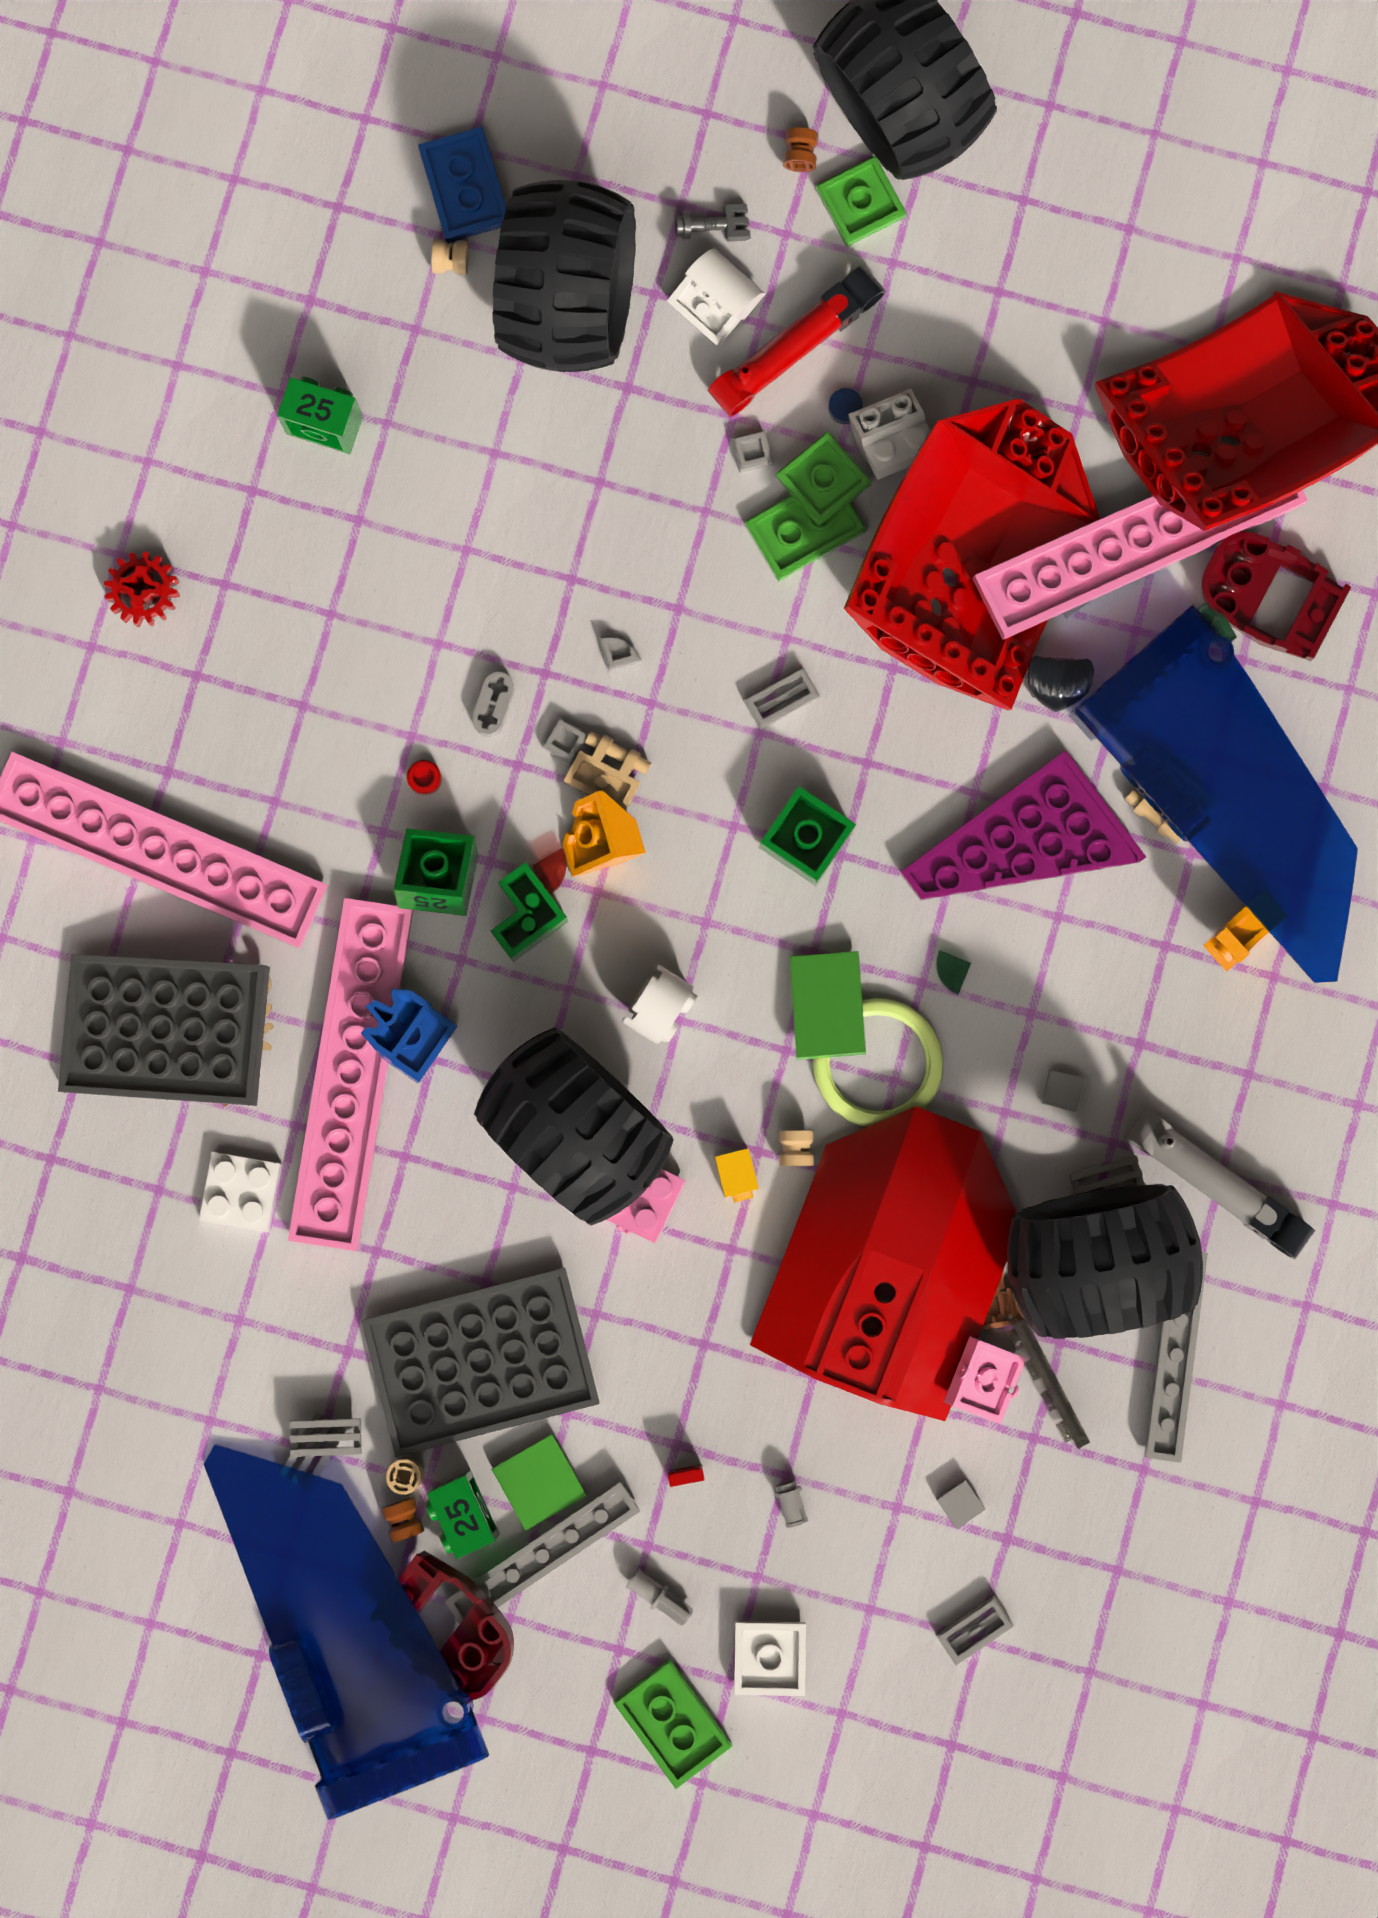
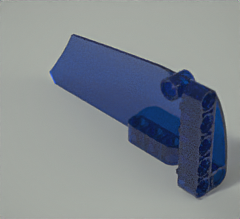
(1231, 785)
(342, 1636)

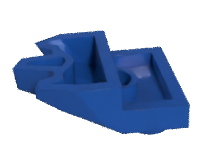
(408, 1033)

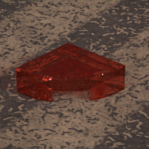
(552, 870)

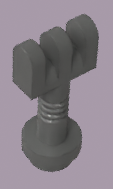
(685, 224)

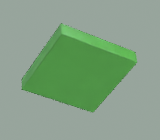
(861, 201)
(823, 479)
(539, 1482)

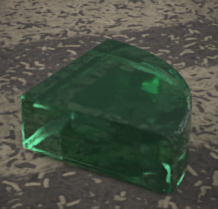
(1218, 621)
(951, 971)

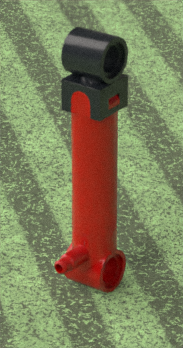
(835, 311)

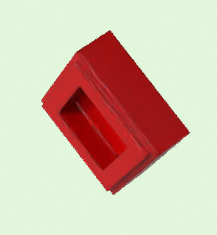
(686, 1475)

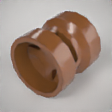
(800, 149)
(399, 1512)

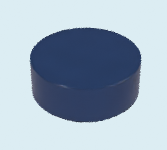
(843, 403)

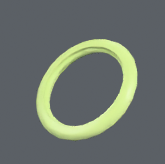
(932, 1076)

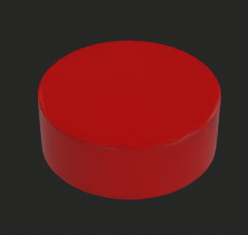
(424, 777)

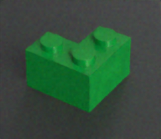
(535, 915)

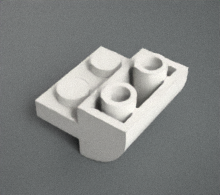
(715, 296)
(890, 432)

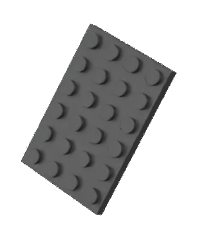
(164, 1029)
(480, 1362)

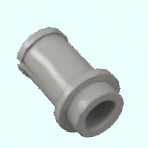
(791, 1503)

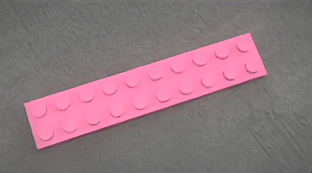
(1101, 560)
(158, 850)
(348, 1078)

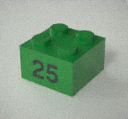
(320, 414)
(807, 835)
(436, 872)
(462, 1515)

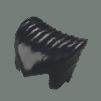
(1059, 681)

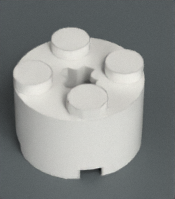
(659, 1005)

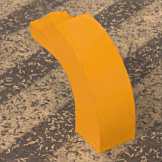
(1235, 938)

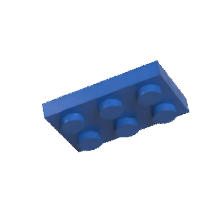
(463, 184)

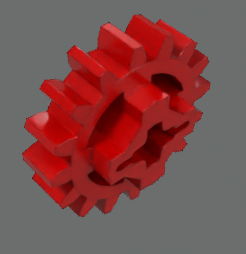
(140, 603)

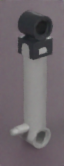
(1254, 1209)

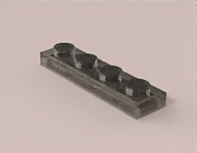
(1053, 1394)

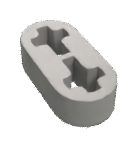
(485, 702)

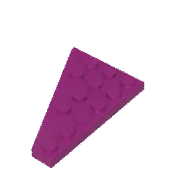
(1034, 832)

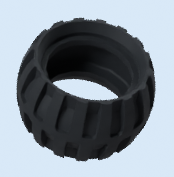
(905, 82)
(564, 275)
(573, 1127)
(1105, 1261)

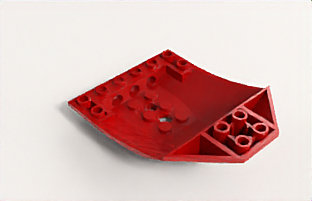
(1281, 380)
(969, 501)
(902, 1207)

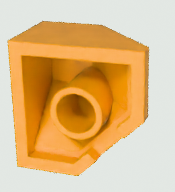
(600, 835)

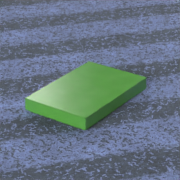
(792, 539)
(827, 1005)
(672, 1723)

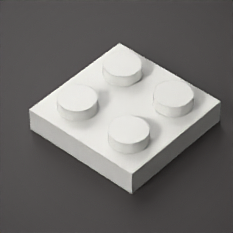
(240, 1192)
(770, 1658)

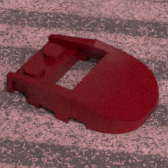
(1243, 573)
(484, 1639)

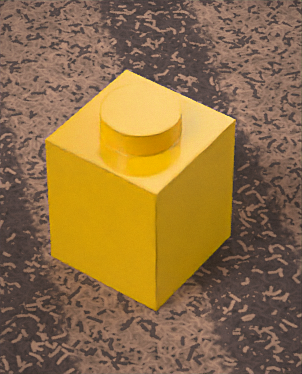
(737, 1175)

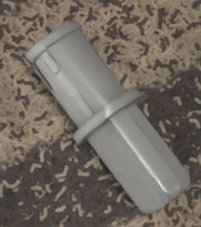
(660, 1597)

